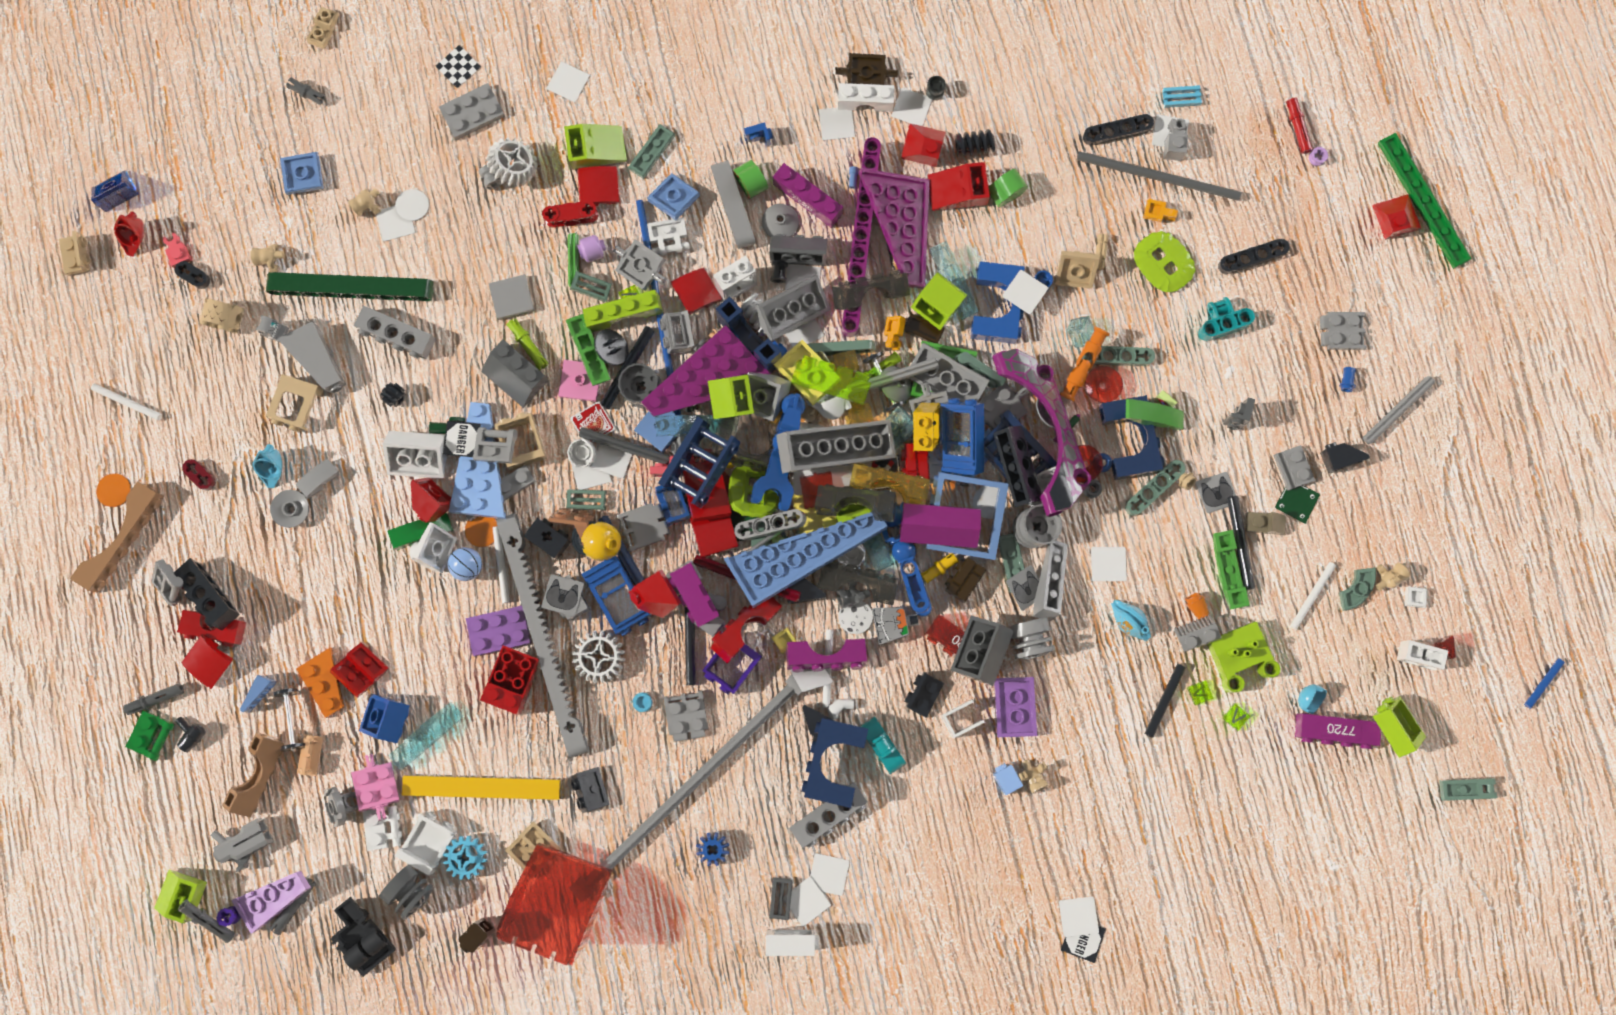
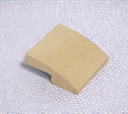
(525, 844)

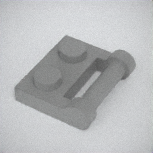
(494, 451)
(163, 579)

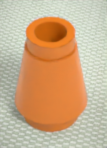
(1197, 605)

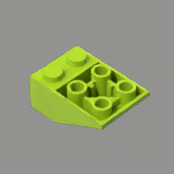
(594, 145)

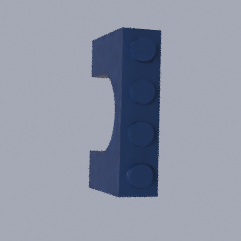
(732, 316)
(1149, 458)
(818, 786)

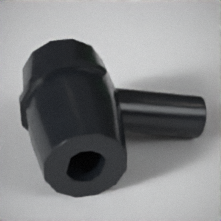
(191, 736)

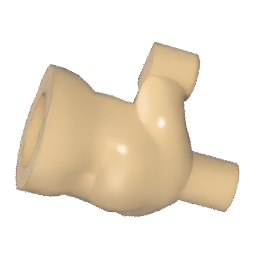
(364, 201)
(267, 256)
(1393, 577)
(1033, 776)

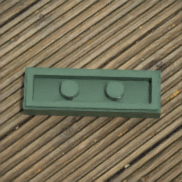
(651, 151)
(1010, 555)

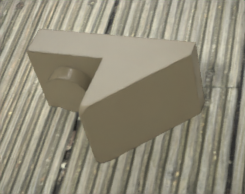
(1266, 523)

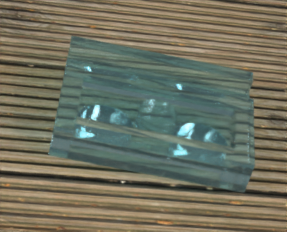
(901, 425)

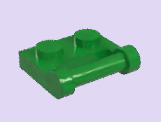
(145, 732)

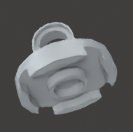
(337, 805)

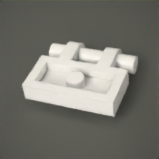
(666, 231)
(376, 830)

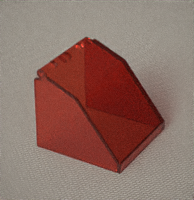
(554, 904)

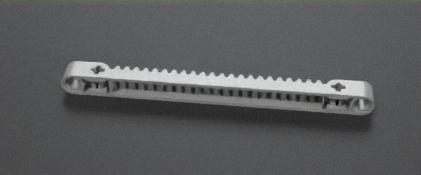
(510, 529)

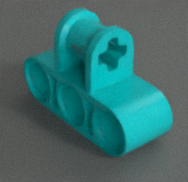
(1223, 311)
(883, 746)

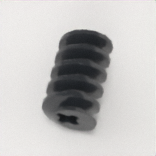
(974, 142)

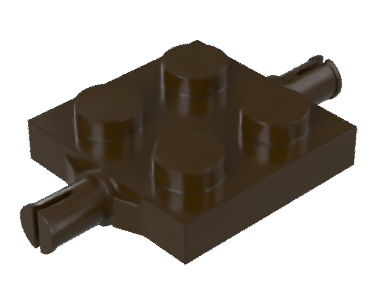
(866, 69)

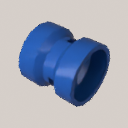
(1045, 278)

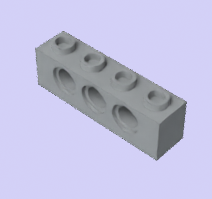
(369, 318)
(808, 839)

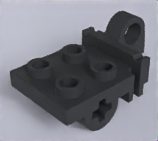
(359, 940)

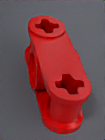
(570, 214)

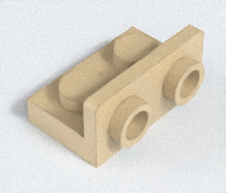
(74, 254)

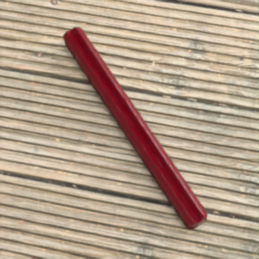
(724, 570)

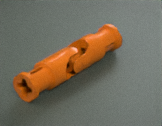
(1079, 373)

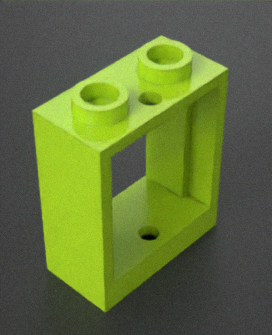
(1399, 726)

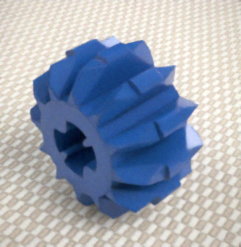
(705, 850)

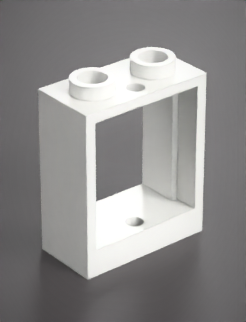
(735, 275)
(791, 942)

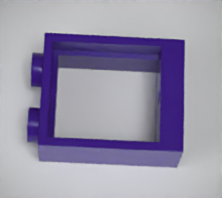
(725, 687)

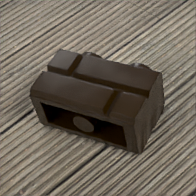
(965, 579)
(476, 935)

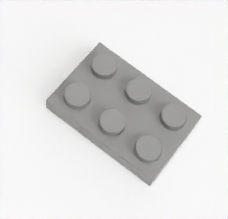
(471, 111)

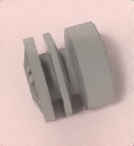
(1045, 531)
(1031, 638)

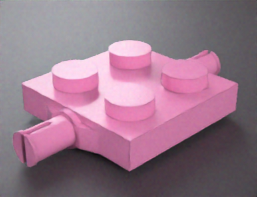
(375, 787)

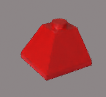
(923, 145)
(1396, 216)
(429, 499)
(655, 595)

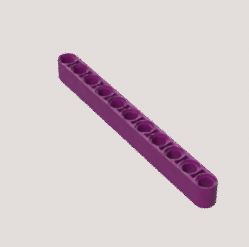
(860, 227)

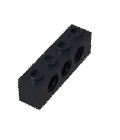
(1018, 465)
(206, 595)

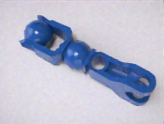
(792, 407)
(905, 554)

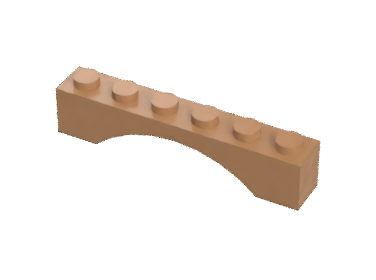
(140, 505)

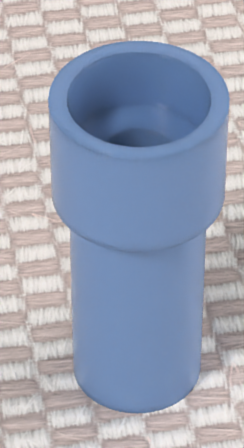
(853, 172)

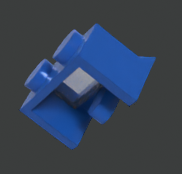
(672, 504)

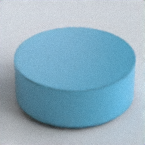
(642, 702)

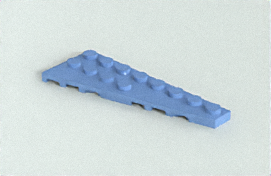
(780, 565)

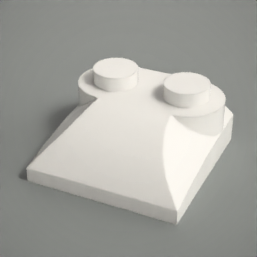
(433, 548)

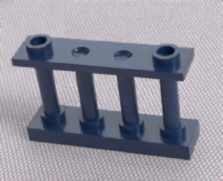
(1035, 448)
(681, 459)

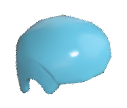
(1311, 698)

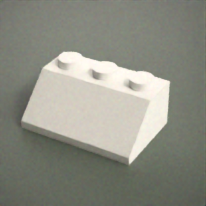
(414, 454)

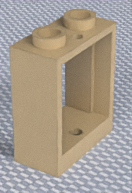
(528, 458)

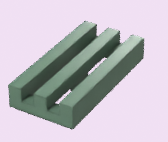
(586, 285)
(602, 500)

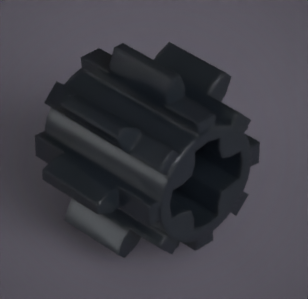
(393, 394)

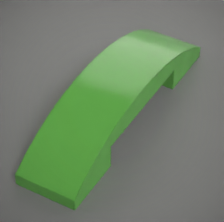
(1229, 570)

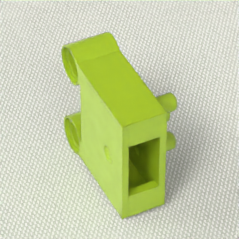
(1239, 651)

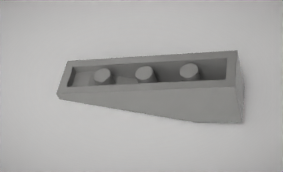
(1051, 582)

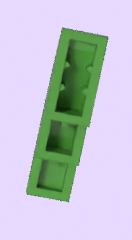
(584, 344)
(1155, 414)

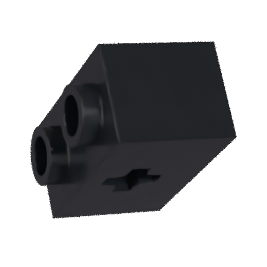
(537, 534)

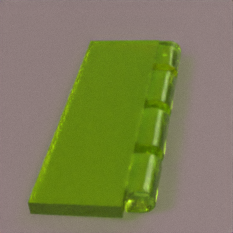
(837, 383)

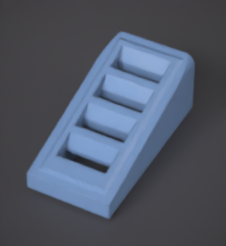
(258, 690)

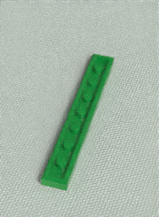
(1424, 200)

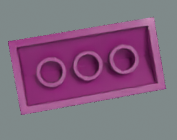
(940, 525)

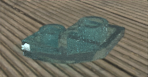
(878, 553)

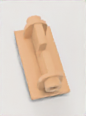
(310, 755)

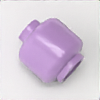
(591, 248)

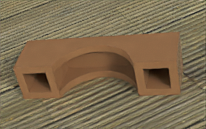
(245, 797)

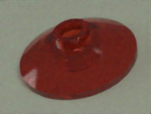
(1111, 379)
(1094, 461)

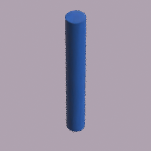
(1544, 683)

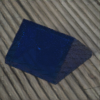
(113, 191)

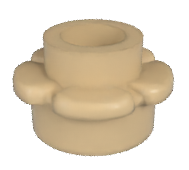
(1187, 481)

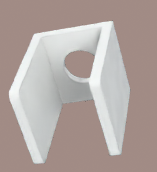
(948, 726)

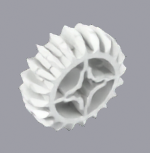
(503, 153)
(599, 648)

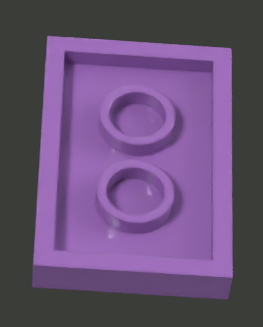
(498, 628)
(1015, 707)

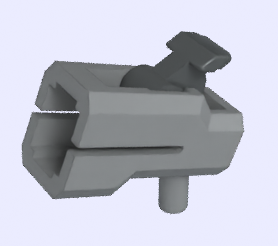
(242, 845)

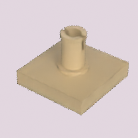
(1077, 269)

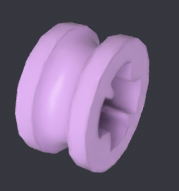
(1323, 152)

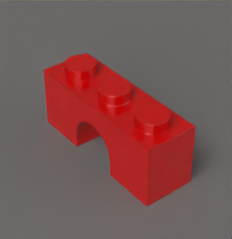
(193, 625)

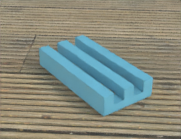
(1185, 94)

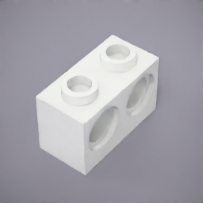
(1422, 655)

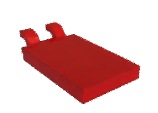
(718, 502)

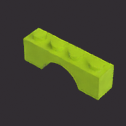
(638, 305)

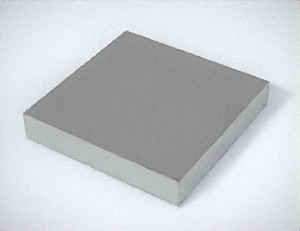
(511, 297)

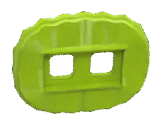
(1154, 270)
(739, 490)

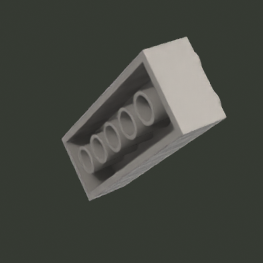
(835, 446)

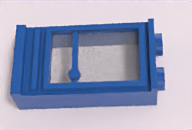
(963, 436)
(610, 588)

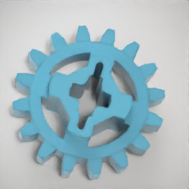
(463, 865)

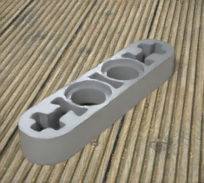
(770, 524)

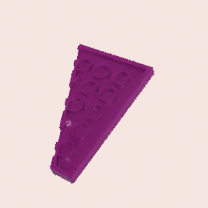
(903, 217)
(688, 385)

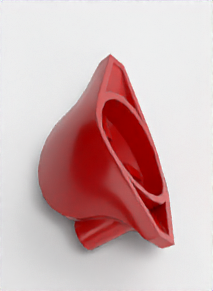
(129, 232)

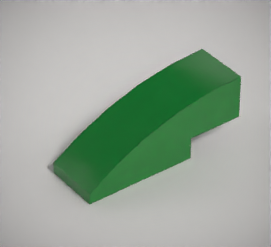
(412, 532)

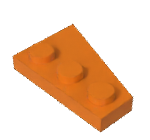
(322, 683)

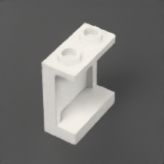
(426, 843)

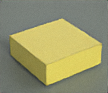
(782, 638)

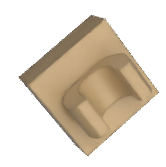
(810, 413)

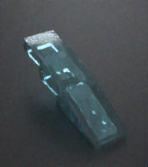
(949, 268)
(680, 424)
(425, 736)

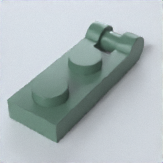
(974, 364)
(1467, 789)

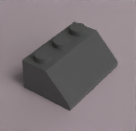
(798, 249)
(513, 373)
(982, 650)

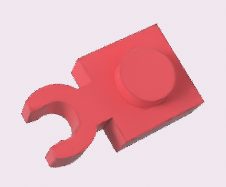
(177, 251)

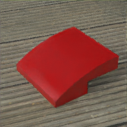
(598, 184)
(696, 290)
(714, 536)
(206, 661)
(359, 670)

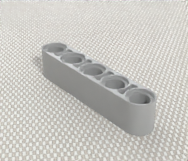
(733, 204)

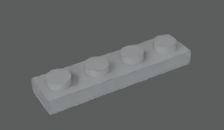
(513, 484)

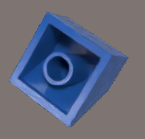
(384, 718)

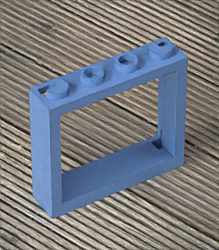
(997, 517)

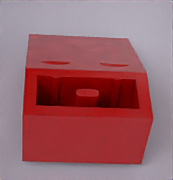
(959, 187)
(510, 680)

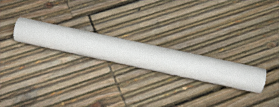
(125, 401)
(501, 565)
(1312, 596)
(828, 651)

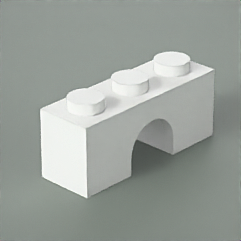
(877, 96)

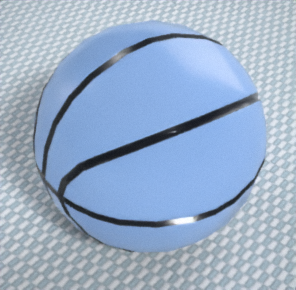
(464, 564)

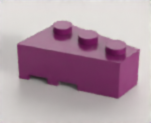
(693, 595)

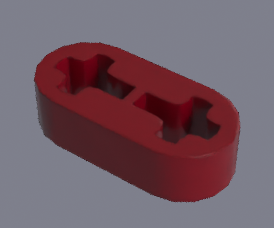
(195, 477)

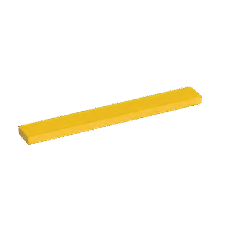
(481, 787)

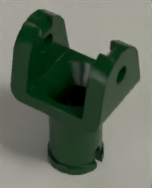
(440, 428)

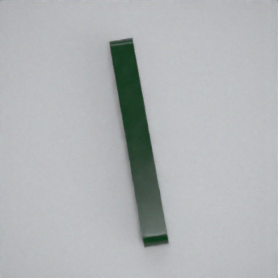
(349, 286)

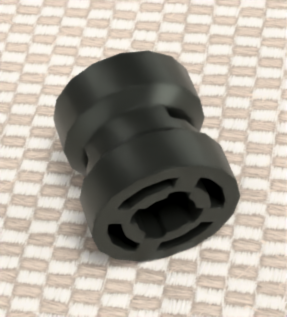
(938, 84)

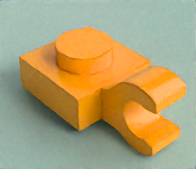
(1156, 211)
(893, 329)

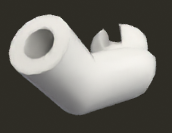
(838, 705)

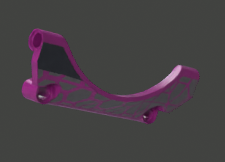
(1063, 487)

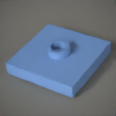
(301, 173)
(673, 196)
(647, 429)

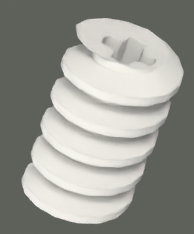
(750, 310)

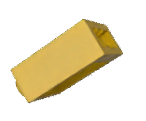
(925, 434)

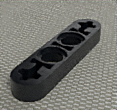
(1119, 133)
(1253, 255)

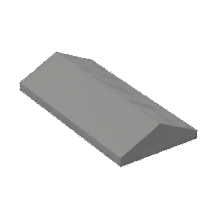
(792, 308)
(949, 376)

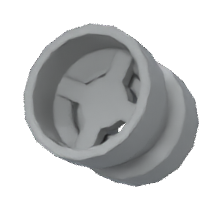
(489, 179)

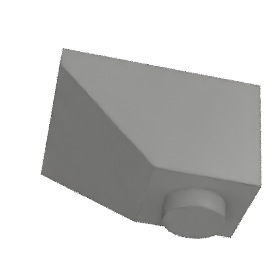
(767, 394)

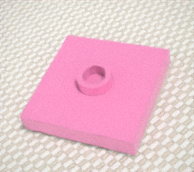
(576, 383)

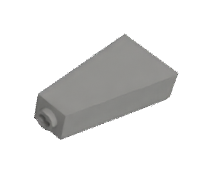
(312, 352)

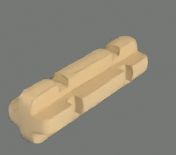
(1101, 249)

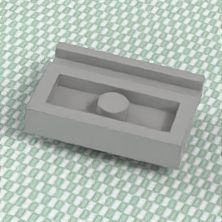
(1294, 467)

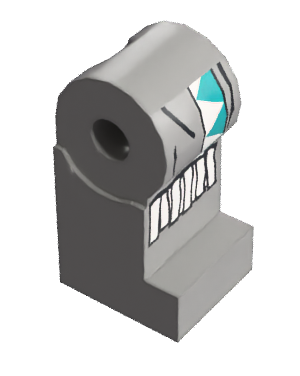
(271, 328)

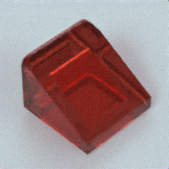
(1447, 643)

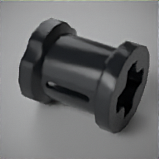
(778, 272)

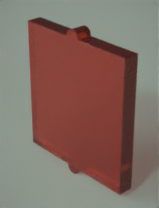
(810, 484)

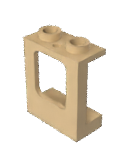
(297, 387)

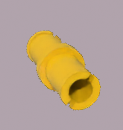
(939, 567)

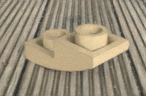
(324, 27)

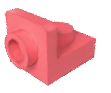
(658, 469)

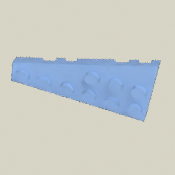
(477, 482)

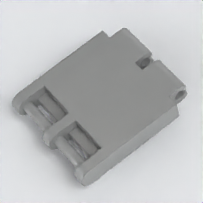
(1343, 331)
(643, 526)
(686, 716)

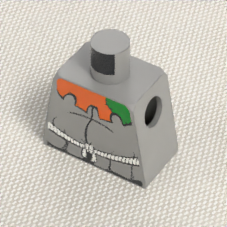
(892, 623)

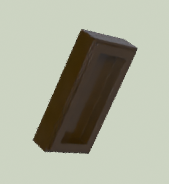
(922, 329)

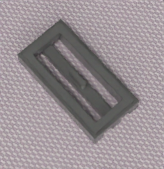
(782, 881)

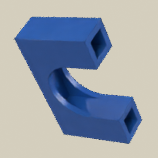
(1005, 328)

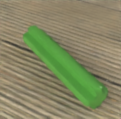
(573, 257)

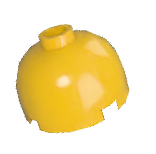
(601, 541)

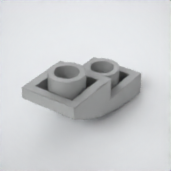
(315, 479)

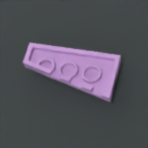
(268, 901)

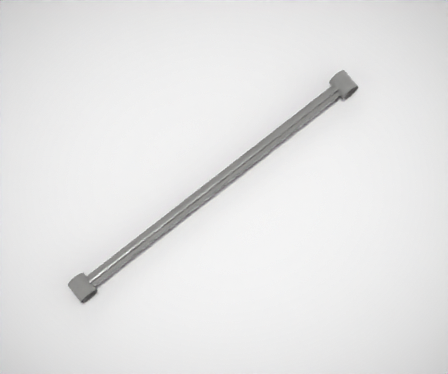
(702, 774)

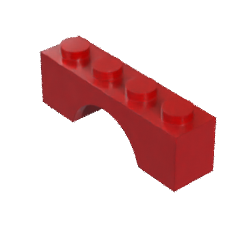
(730, 642)

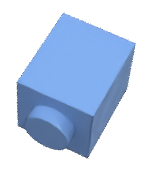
(1007, 778)

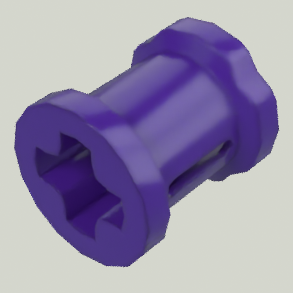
(223, 913)

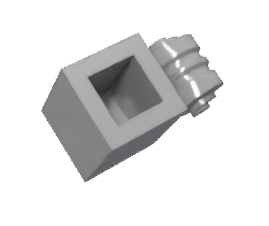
(1176, 142)
(713, 626)

